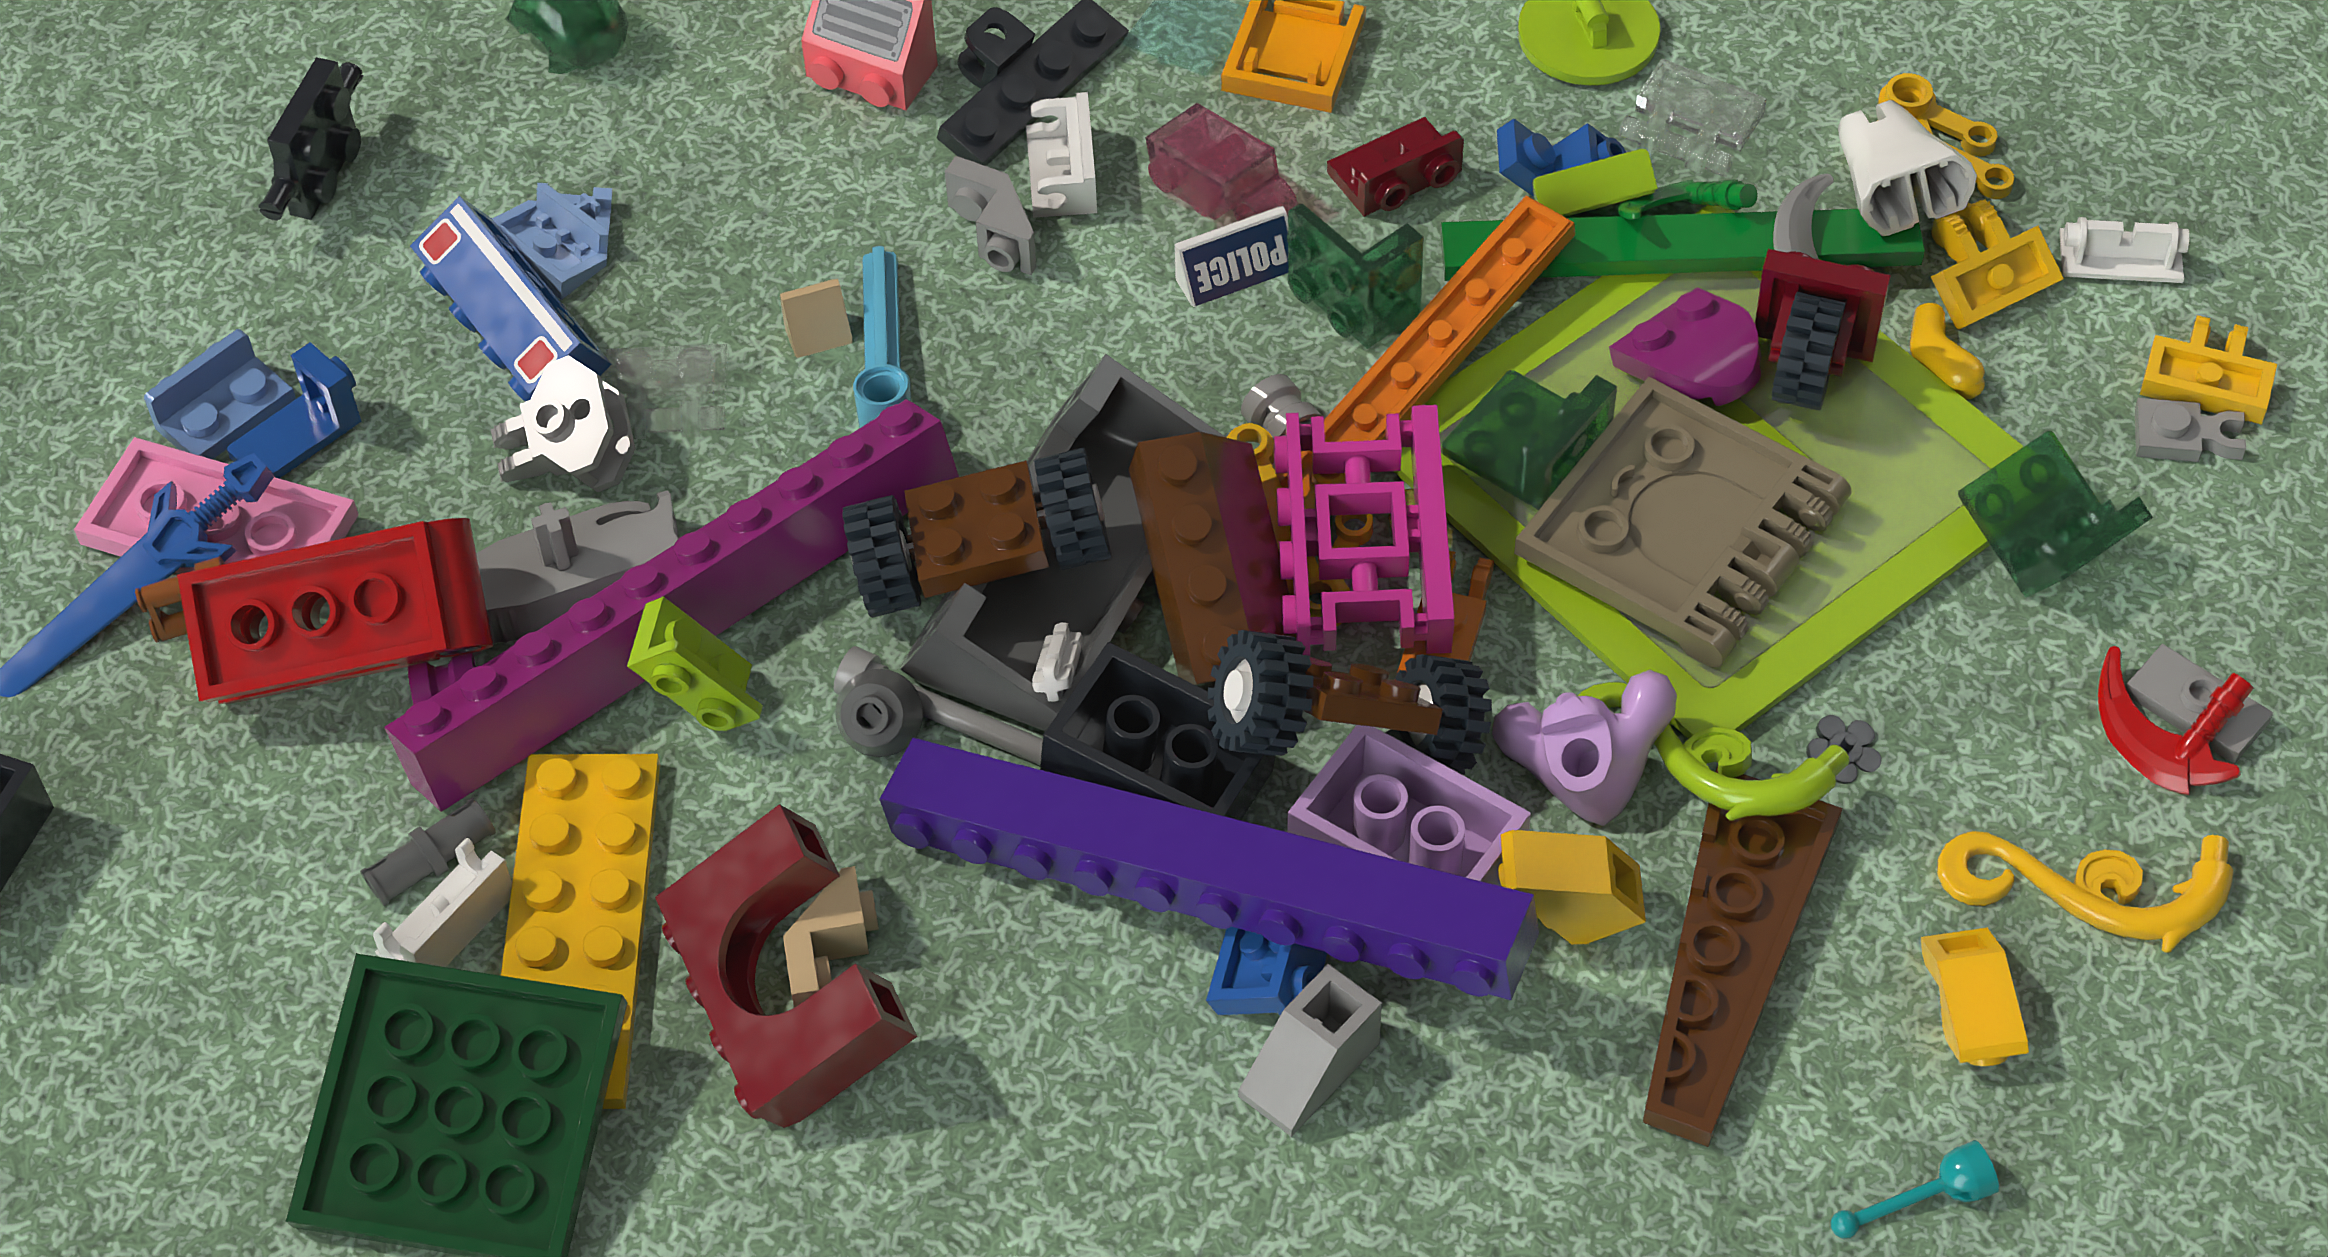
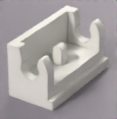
(1062, 158)
(450, 912)

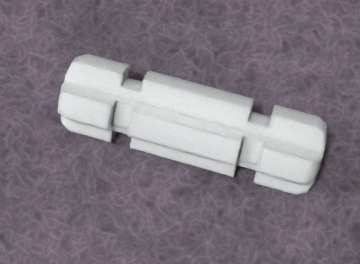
(1057, 662)

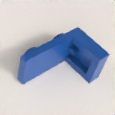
(309, 421)

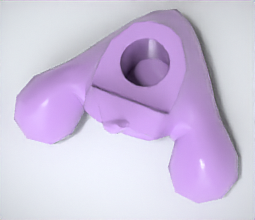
(1586, 750)

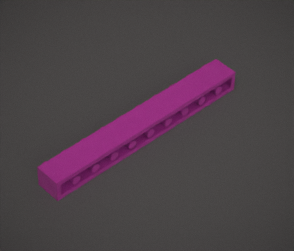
(712, 575)

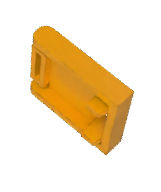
(1297, 43)

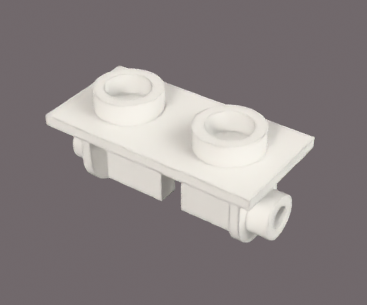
(2109, 252)

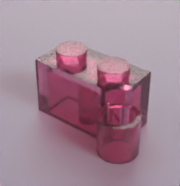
(1216, 166)

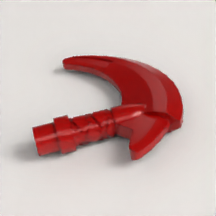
(2162, 756)

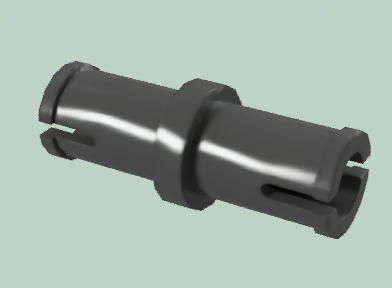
(427, 851)

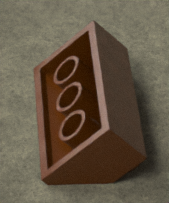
(1208, 545)

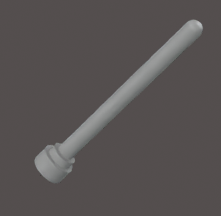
(949, 712)

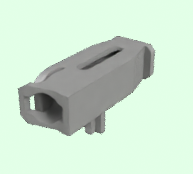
(568, 559)

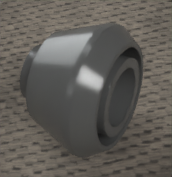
(889, 728)

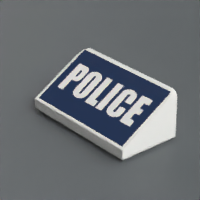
(1233, 257)

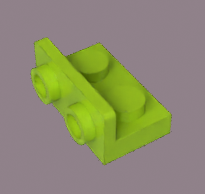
(693, 667)

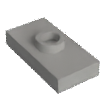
(2180, 692)

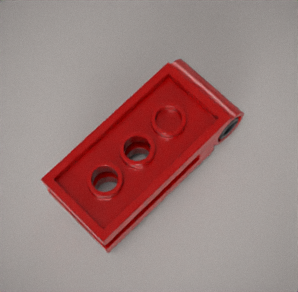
(391, 601)

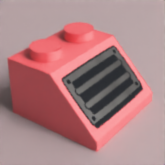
(871, 48)

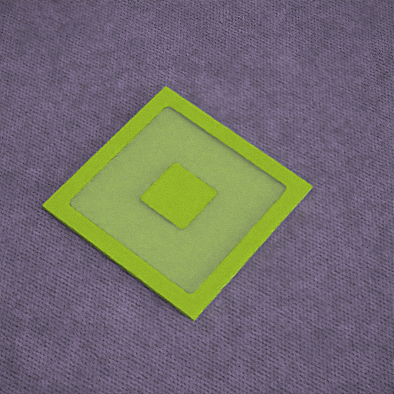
(1882, 426)

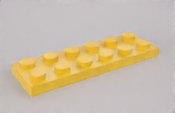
(584, 881)

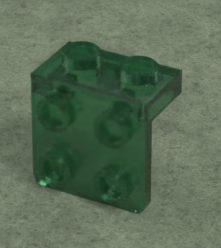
(1359, 291)

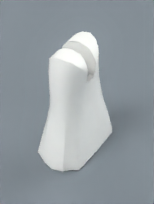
(1900, 158)

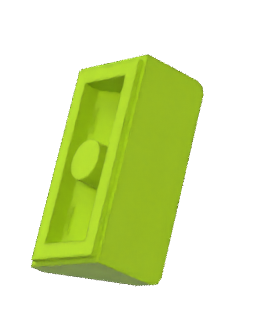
(1596, 183)

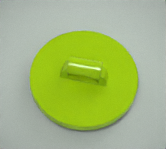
(1589, 38)

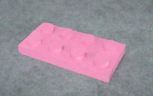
(280, 521)

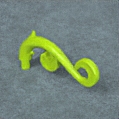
(1733, 753)

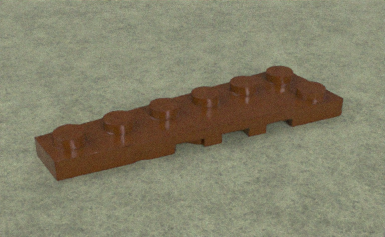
(1734, 938)

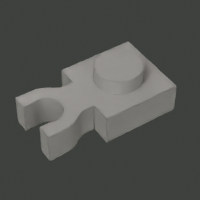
(2180, 433)

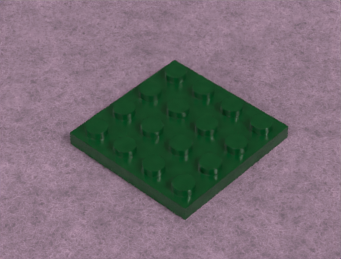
(457, 1111)

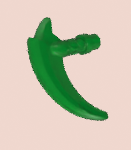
(1725, 193)

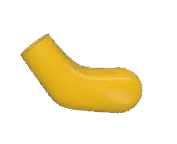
(1943, 356)

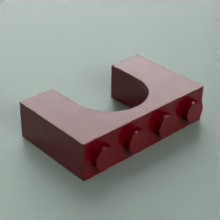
(719, 924)

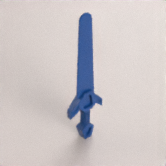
(172, 543)

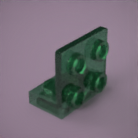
(1529, 435)
(2045, 514)

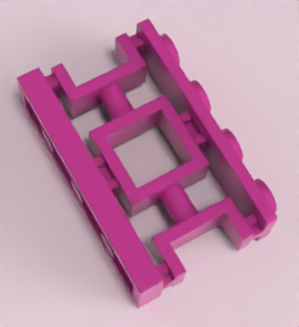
(1414, 529)

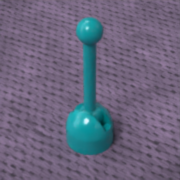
(1964, 1175)

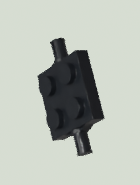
(313, 141)

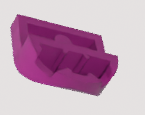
(1695, 347)

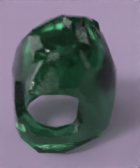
(573, 31)

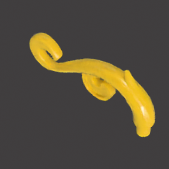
(2083, 899)

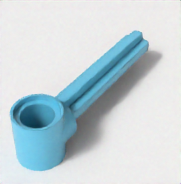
(882, 380)

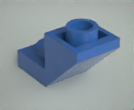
(1530, 154)

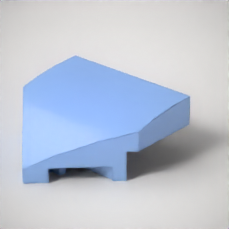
(561, 235)

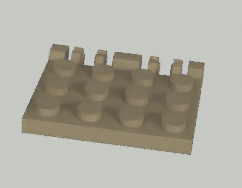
(1683, 509)

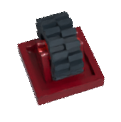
(1816, 320)

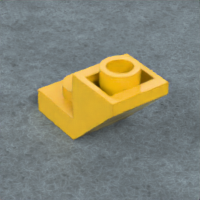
(1976, 996)

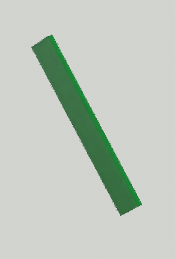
(1694, 243)

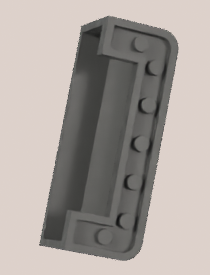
(991, 635)

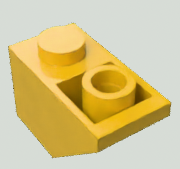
(1578, 882)

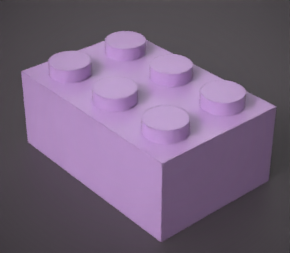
(1406, 808)

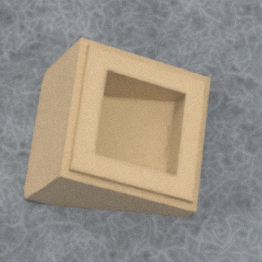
(816, 318)

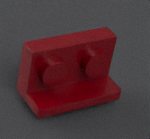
(1397, 166)

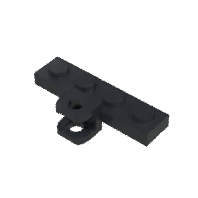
(1022, 74)

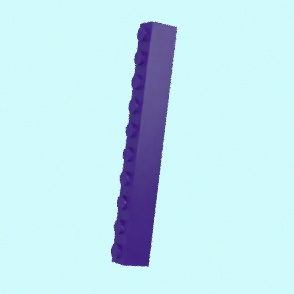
(1214, 868)

